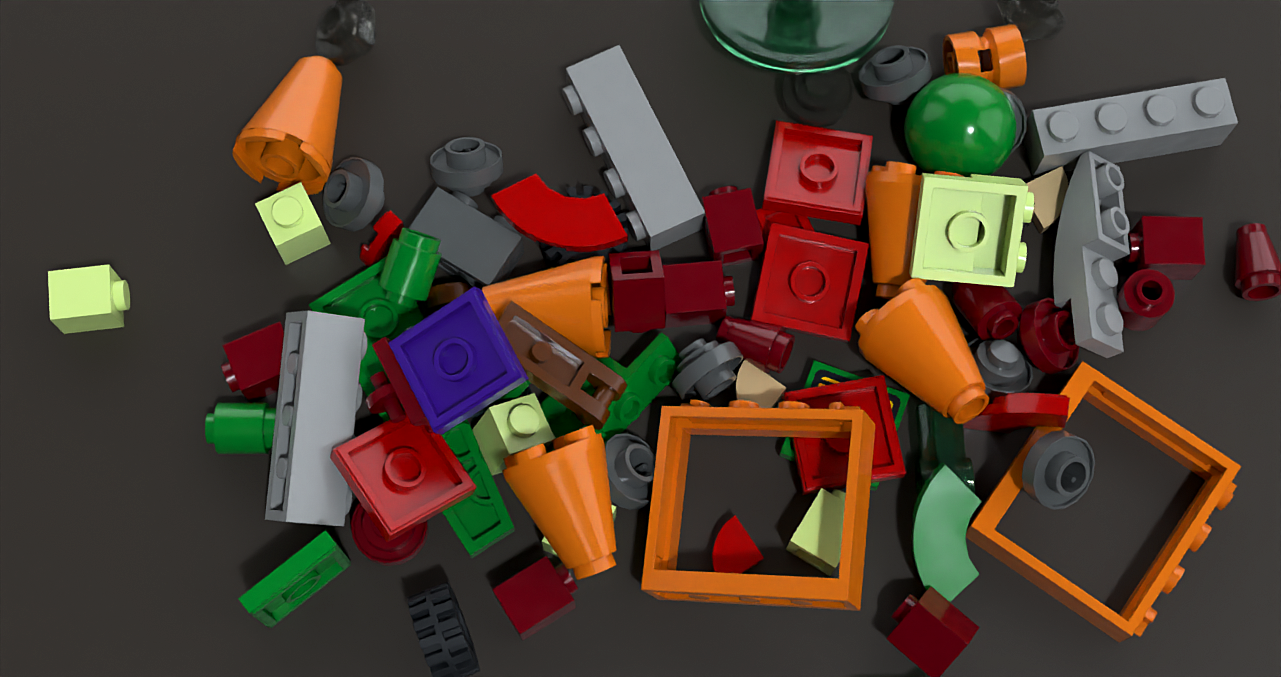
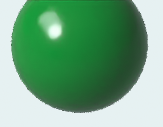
(960, 126)

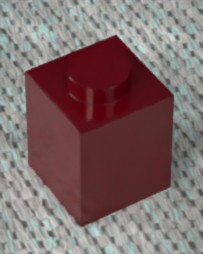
(732, 226)
(1168, 245)
(637, 291)
(696, 293)
(255, 362)
(536, 596)
(931, 631)

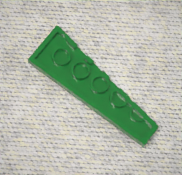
(479, 518)

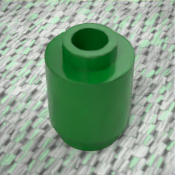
(410, 267)
(241, 428)

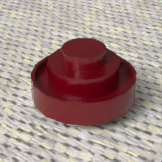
(1047, 336)
(374, 546)

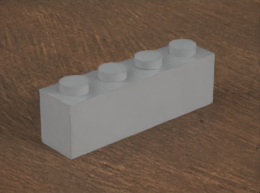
(1130, 126)
(633, 148)
(314, 416)

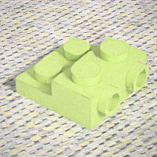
(971, 229)

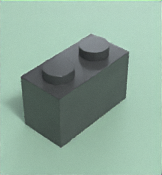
(472, 244)

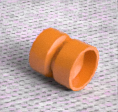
(1000, 55)

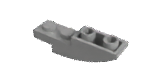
(1088, 242)

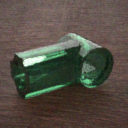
(940, 442)

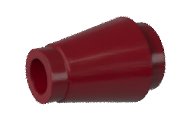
(1256, 264)
(760, 343)

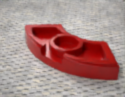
(558, 219)
(1022, 411)

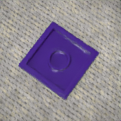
(458, 361)

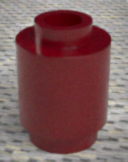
(1145, 299)
(987, 309)

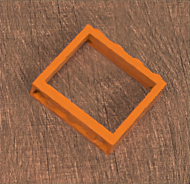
(747, 419)
(1188, 534)

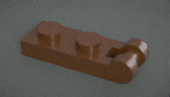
(561, 367)

